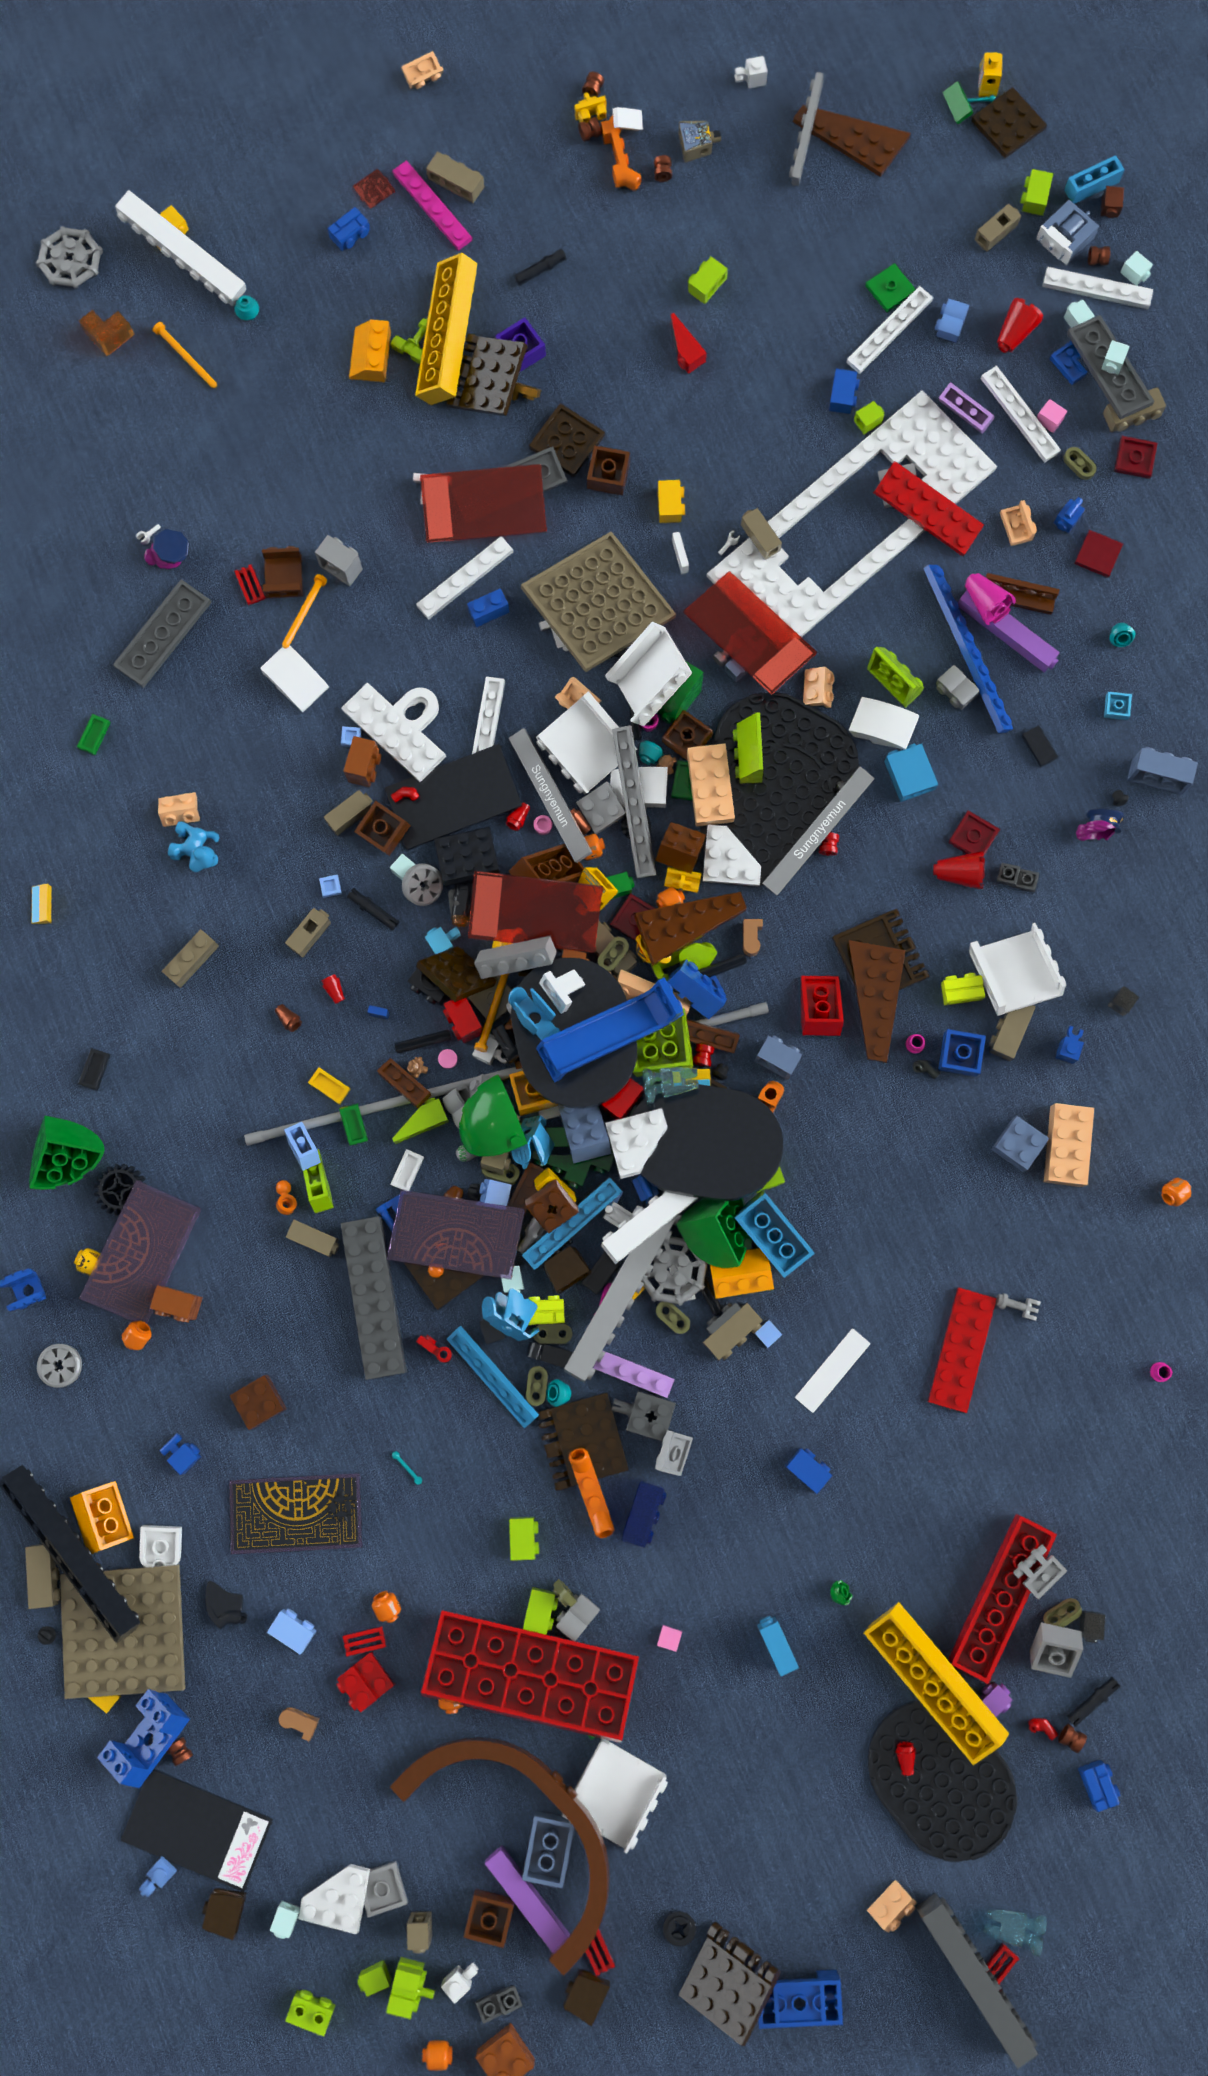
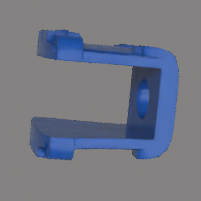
(18, 1282)

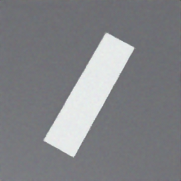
(832, 1370)

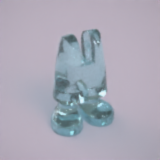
(671, 1084)
(1013, 1929)

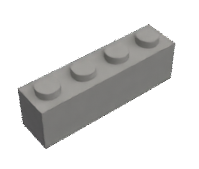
(515, 957)

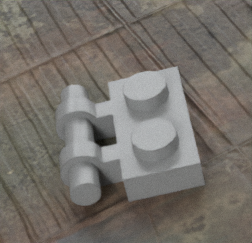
(1044, 1576)

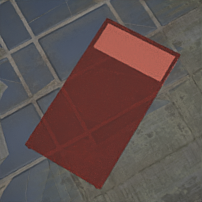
(483, 503)
(750, 632)
(533, 908)

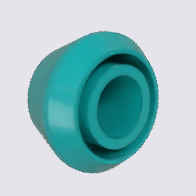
(246, 307)
(1122, 635)
(649, 752)
(558, 1393)

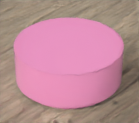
(542, 825)
(447, 1059)

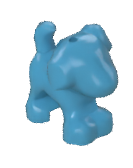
(199, 856)

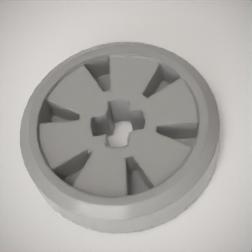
(411, 884)
(70, 1361)

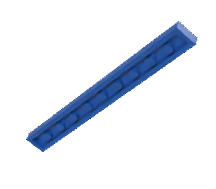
(968, 649)

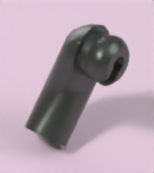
(922, 1066)

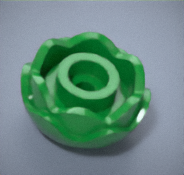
(840, 1593)

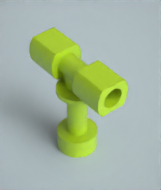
(411, 345)

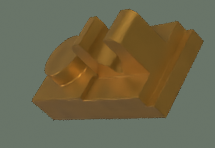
(528, 391)

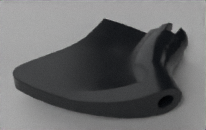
(224, 1606)

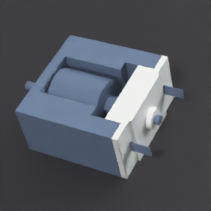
(1067, 232)

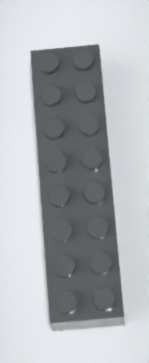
(373, 1298)
(979, 1983)

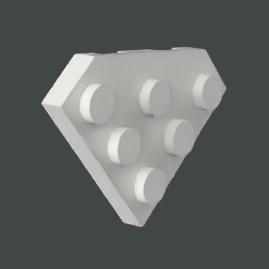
(728, 859)
(635, 1140)
(338, 1900)

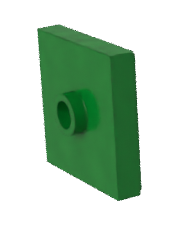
(890, 287)

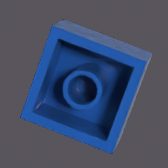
(962, 1053)

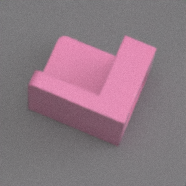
(1051, 415)

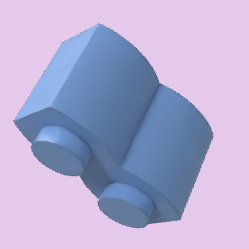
(952, 320)

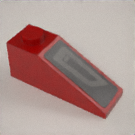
(688, 350)

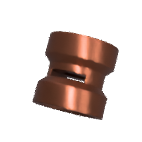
(593, 83)
(589, 129)
(663, 171)
(1099, 255)
(1072, 1738)
(181, 1755)

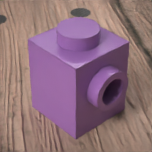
(996, 1698)

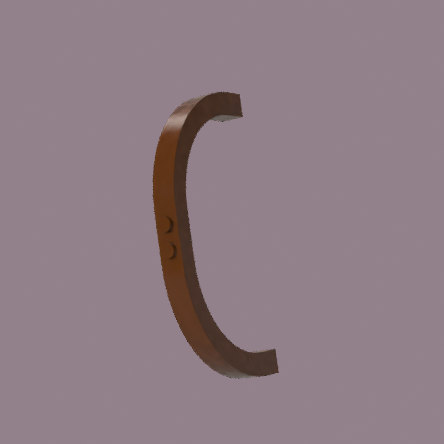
(562, 1796)

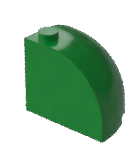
(683, 696)
(490, 1121)
(63, 1153)
(714, 1232)

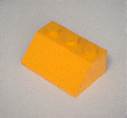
(370, 351)
(750, 1277)
(101, 1517)

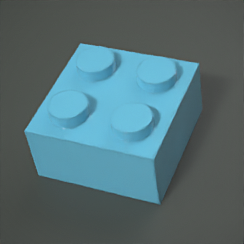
(1117, 705)

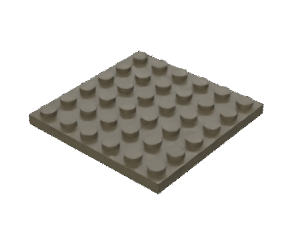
(597, 601)
(141, 1661)

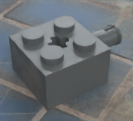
(645, 1404)

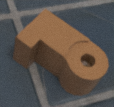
(750, 936)
(300, 1721)

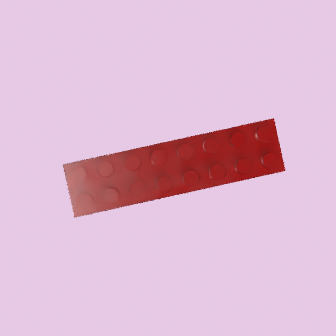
(999, 1601)

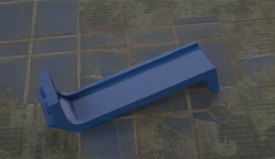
(610, 1030)

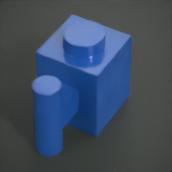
(1069, 515)
(644, 1189)
(183, 1457)

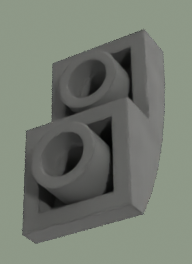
(1017, 877)
(498, 2003)

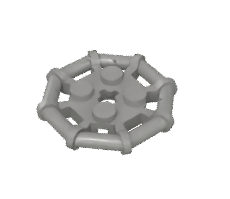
(64, 249)
(680, 1278)

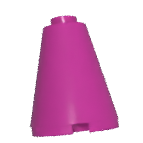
(989, 598)

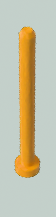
(159, 329)
(319, 581)
(481, 1046)

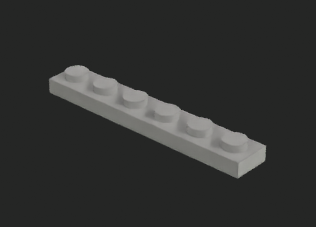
(807, 122)

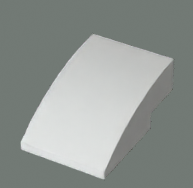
(294, 678)
(883, 723)
(653, 785)

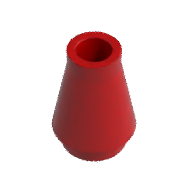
(517, 818)
(333, 988)
(906, 1756)

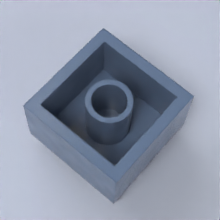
(778, 1057)
(1020, 1144)

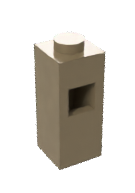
(997, 227)
(761, 533)
(348, 812)
(308, 932)
(313, 1238)

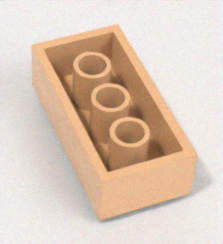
(710, 785)
(1069, 1145)

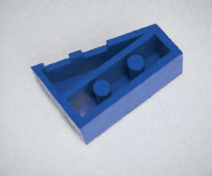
(697, 989)

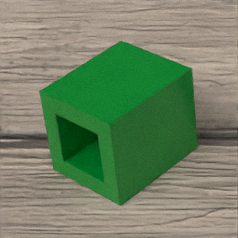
(622, 883)

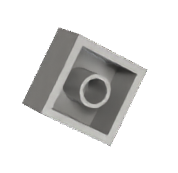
(339, 560)
(1056, 1650)

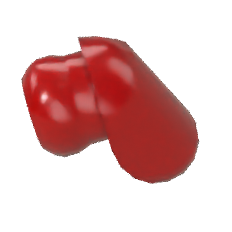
(403, 792)
(1042, 1724)

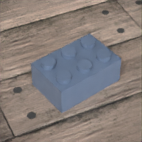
(1162, 770)
(584, 1132)
(548, 1850)

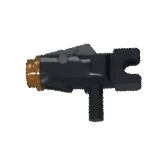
(460, 903)

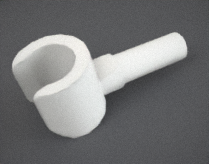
(146, 540)
(731, 541)

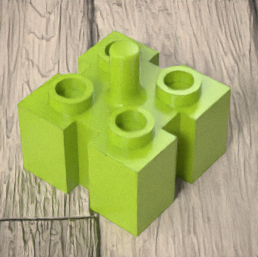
(408, 1988)

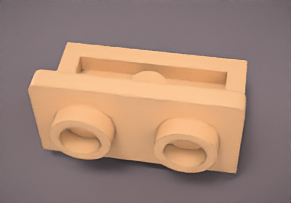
(422, 70)
(1018, 523)
(818, 687)
(572, 693)
(178, 808)
(892, 1907)

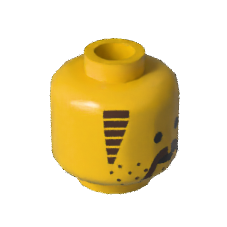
(86, 1260)

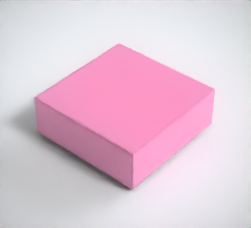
(669, 1638)

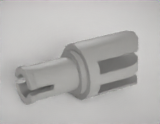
(533, 1233)

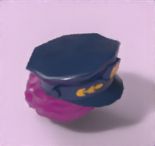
(167, 549)
(1101, 824)

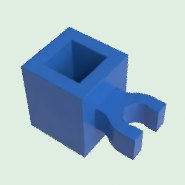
(1069, 1047)

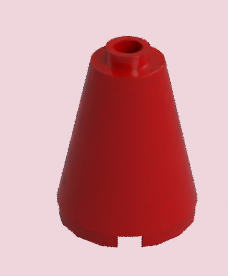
(1018, 324)
(962, 870)

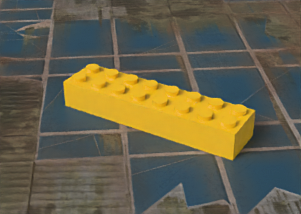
(446, 329)
(936, 1684)

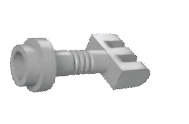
(1003, 1301)

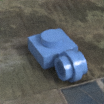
(160, 1874)

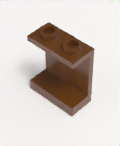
(283, 572)

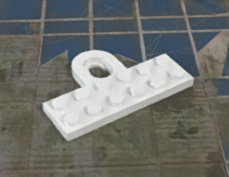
(395, 732)

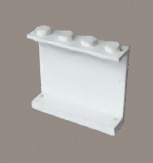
(649, 672)
(582, 743)
(1018, 971)
(619, 1793)

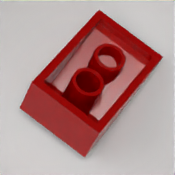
(821, 1006)

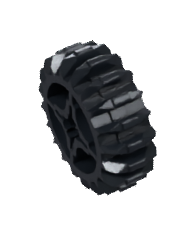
(118, 1183)

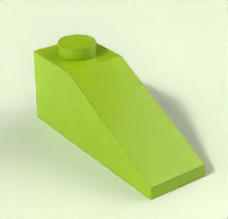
(424, 1119)
(318, 1187)

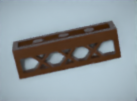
(1027, 594)

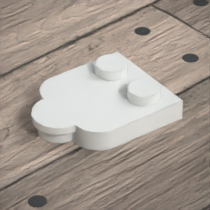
(160, 1545)

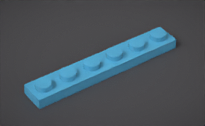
(587, 1211)
(492, 1377)

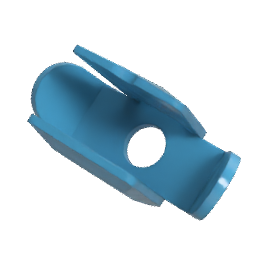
(525, 1006)
(541, 1142)
(506, 1313)

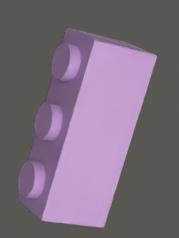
(966, 408)

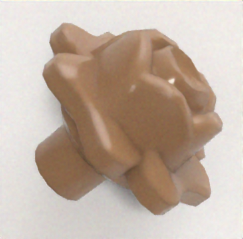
(667, 761)
(416, 1067)

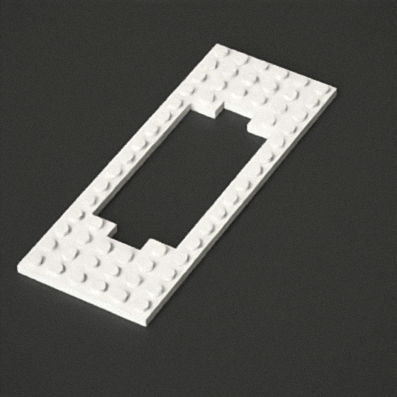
(915, 432)

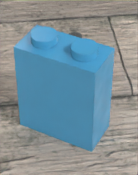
(910, 772)
(777, 1645)

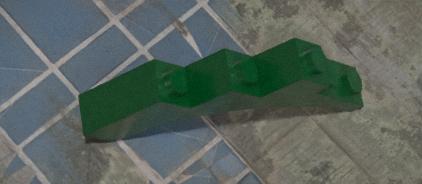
(577, 1172)

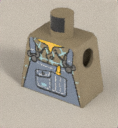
(696, 139)

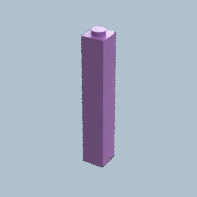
(1016, 636)
(527, 1898)

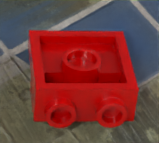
(364, 1682)

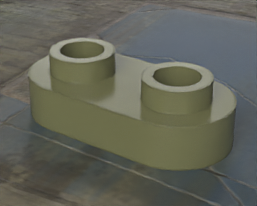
(1081, 463)
(610, 953)
(503, 1178)
(673, 1316)
(553, 1334)
(535, 1385)
(564, 1594)
(1061, 1613)

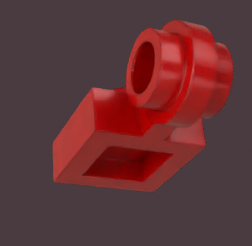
(429, 1344)

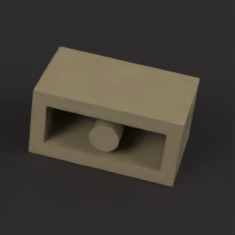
(419, 1931)

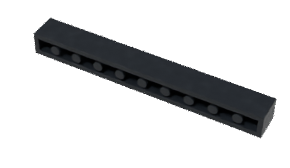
(69, 1553)

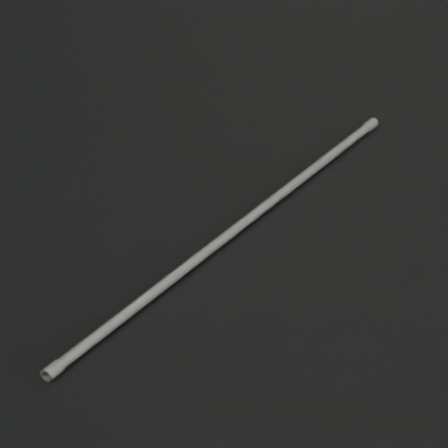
(261, 1136)

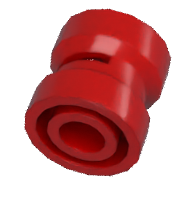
(829, 844)
(703, 1055)

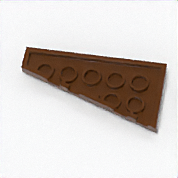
(860, 140)
(679, 925)
(877, 989)

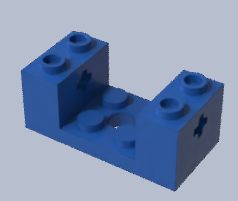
(135, 1759)
(821, 2005)

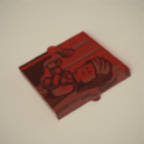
(373, 188)

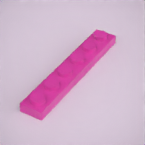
(432, 205)

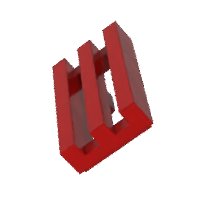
(244, 571)
(347, 1645)
(994, 1958)
(604, 1967)

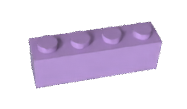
(635, 1374)

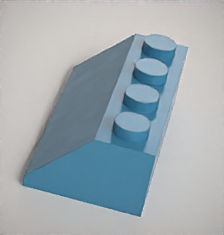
(773, 1234)

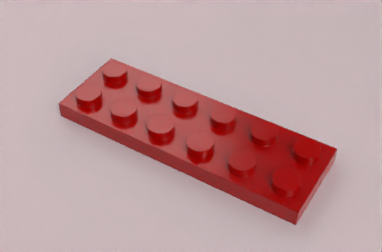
(928, 508)
(962, 1350)

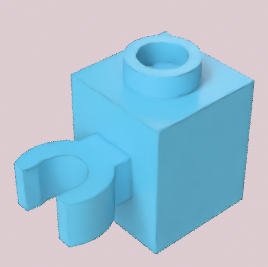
(439, 940)

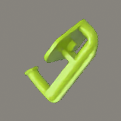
(699, 953)

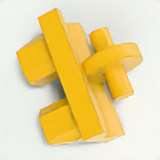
(589, 107)
(682, 880)

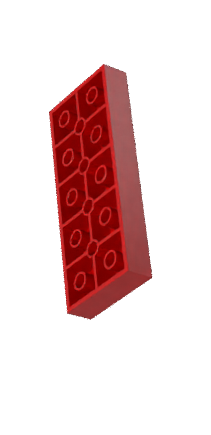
(530, 1676)

